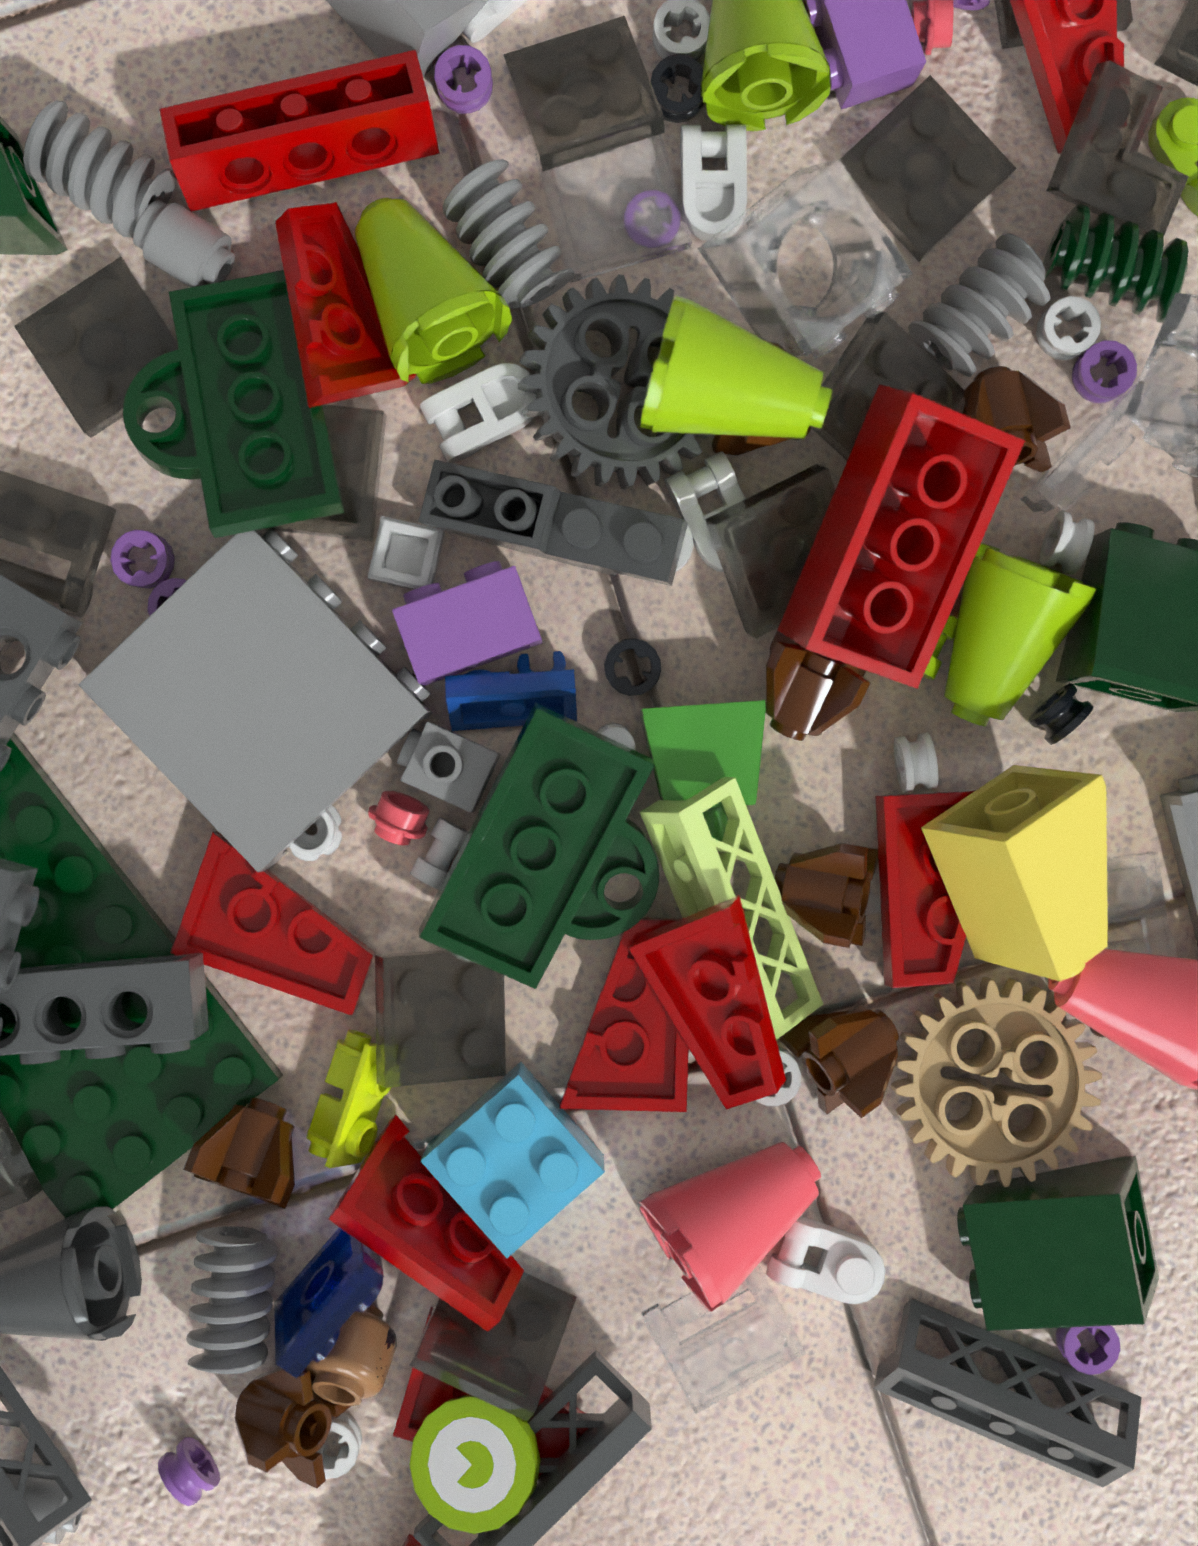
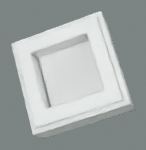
(405, 553)

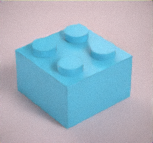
(513, 1159)

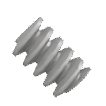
(91, 174)
(501, 238)
(981, 305)
(236, 1300)

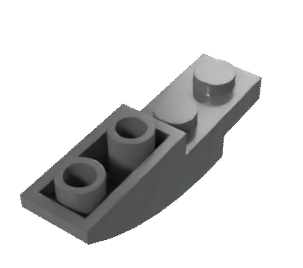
(553, 523)

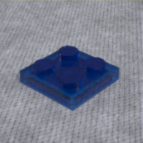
(322, 1298)

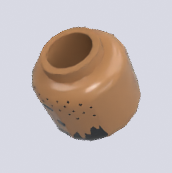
(358, 1360)

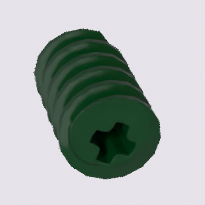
(1118, 260)

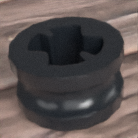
(668, 69)
(622, 683)
(1060, 714)

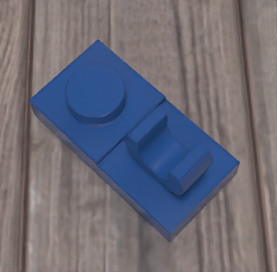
(505, 699)

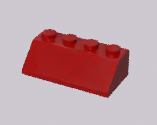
(899, 535)

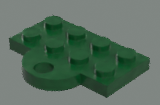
(237, 409)
(546, 851)

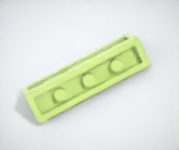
(702, 879)

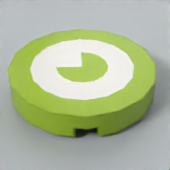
(474, 1464)

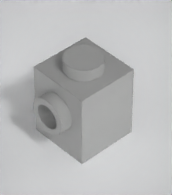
(447, 765)

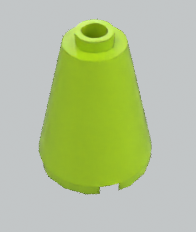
(762, 63)
(426, 294)
(729, 381)
(1007, 631)

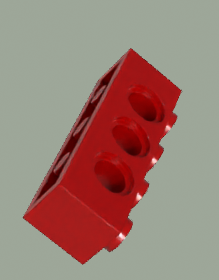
(300, 130)

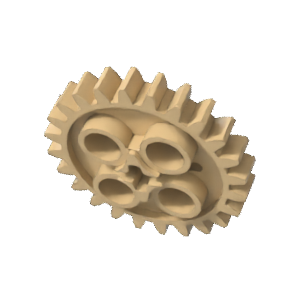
(983, 1133)

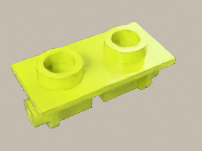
(346, 1127)

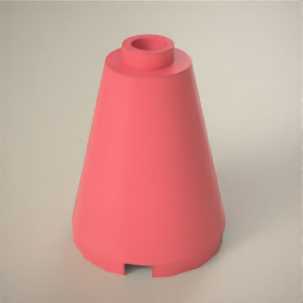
(1141, 1006)
(731, 1217)

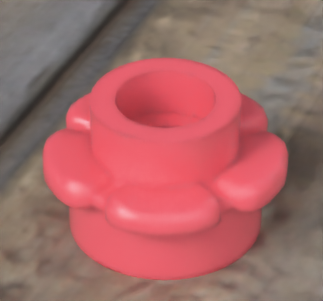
(933, 23)
(399, 818)

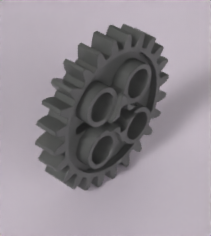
(569, 367)

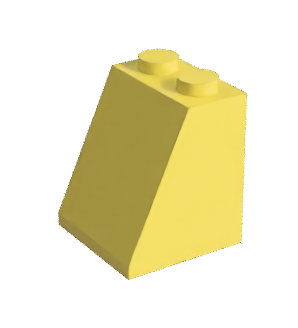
(1028, 869)

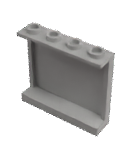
(257, 695)

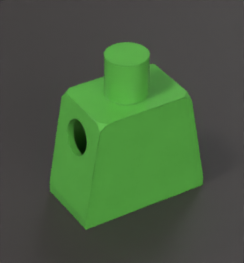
(703, 744)

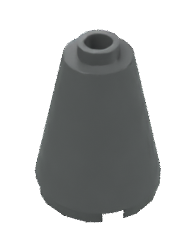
(71, 1279)

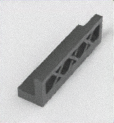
(1005, 1415)
(579, 1467)
(17, 1521)

